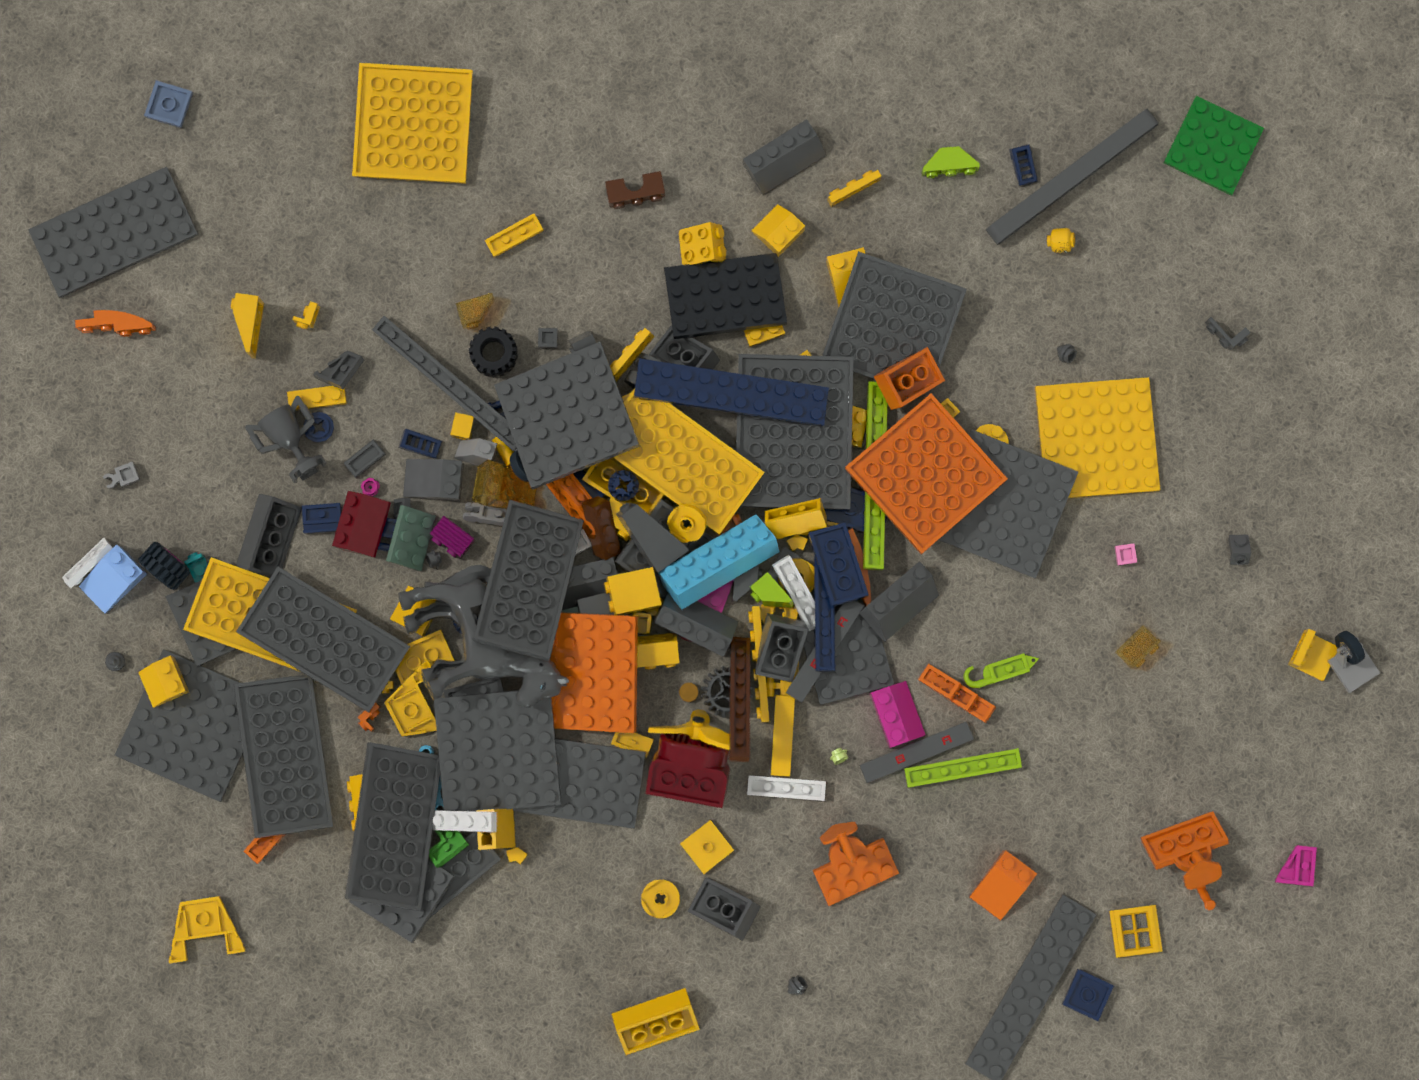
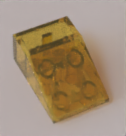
(498, 484)

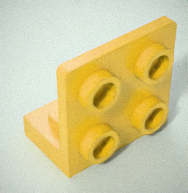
(1313, 655)

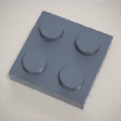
(168, 104)

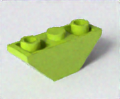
(950, 162)

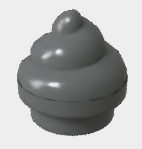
(1066, 353)
(115, 661)
(797, 985)

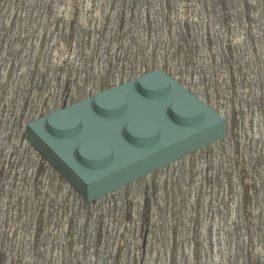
(410, 538)

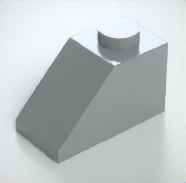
(476, 451)

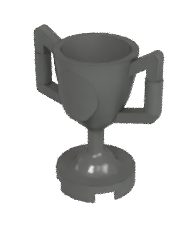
(284, 431)

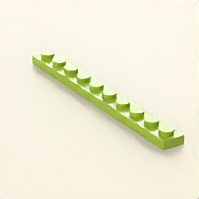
(873, 516)

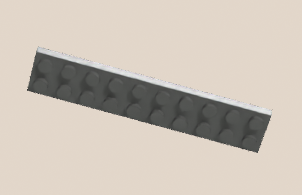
(1030, 989)

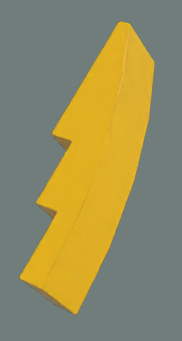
(782, 735)

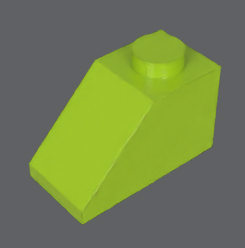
(770, 593)

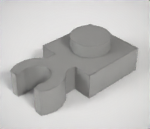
(124, 475)

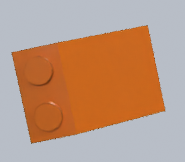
(909, 378)
(1003, 885)

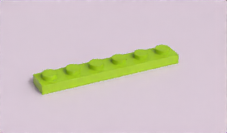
(962, 768)

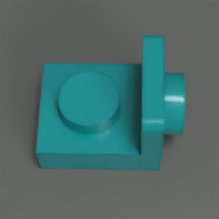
(197, 565)

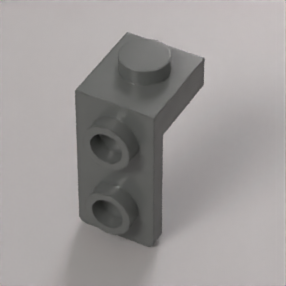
(1225, 340)

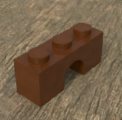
(651, 190)
(599, 514)

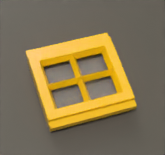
(1135, 931)

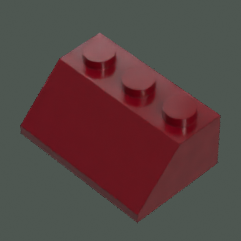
(361, 524)

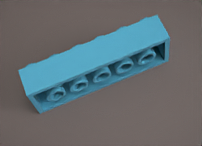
(719, 561)

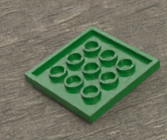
(1213, 145)

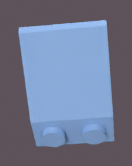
(112, 578)

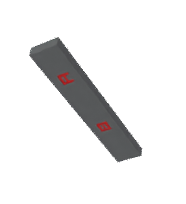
(807, 675)
(916, 752)

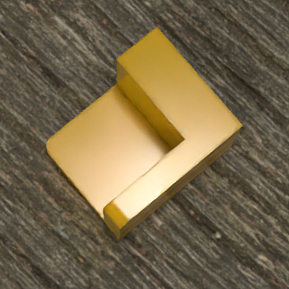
(462, 426)
(644, 623)

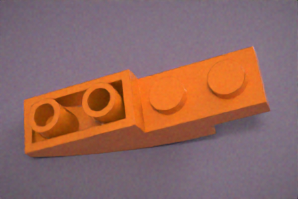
(123, 323)

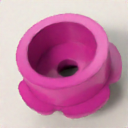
(370, 482)

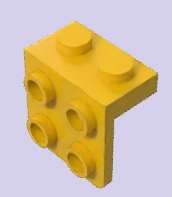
(702, 244)

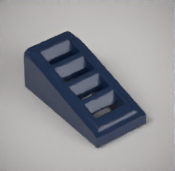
(1028, 155)
(402, 445)

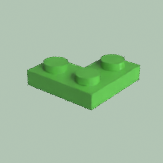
(450, 845)

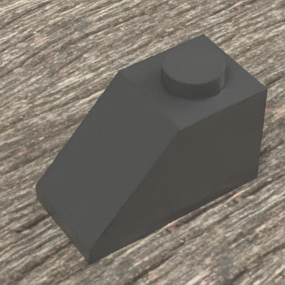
(744, 581)

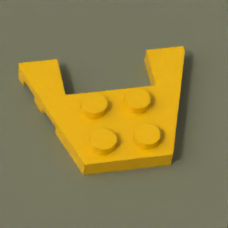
(410, 707)
(203, 919)

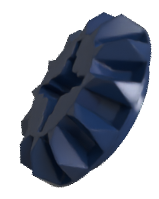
(327, 425)
(632, 487)

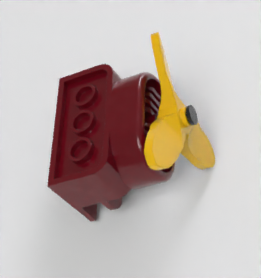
(690, 762)

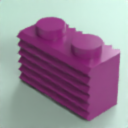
(452, 537)

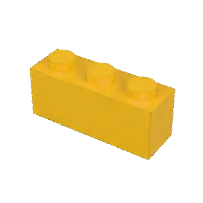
(796, 518)

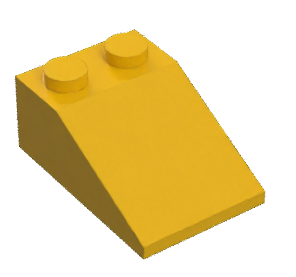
(840, 268)
(248, 316)

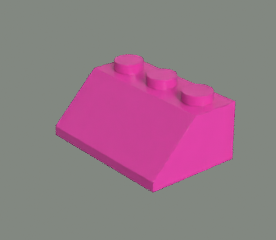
(897, 714)

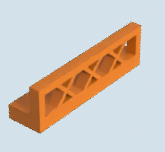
(575, 495)

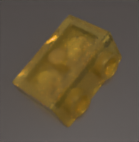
(1137, 647)

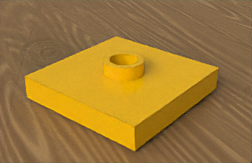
(707, 847)

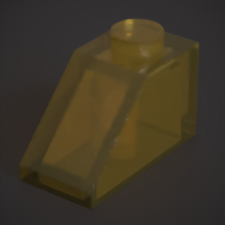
(474, 310)

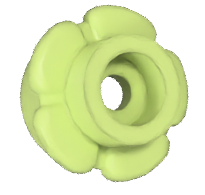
(839, 756)

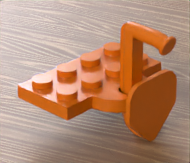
(1186, 844)
(853, 867)

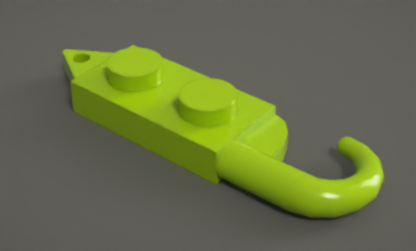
(1001, 670)

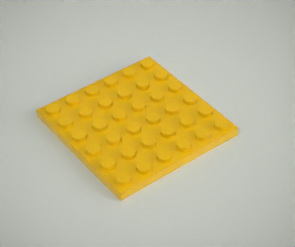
(412, 123)
(1100, 433)

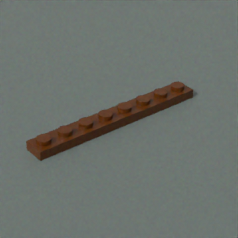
(739, 700)

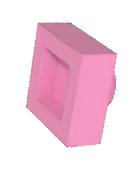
(1125, 554)

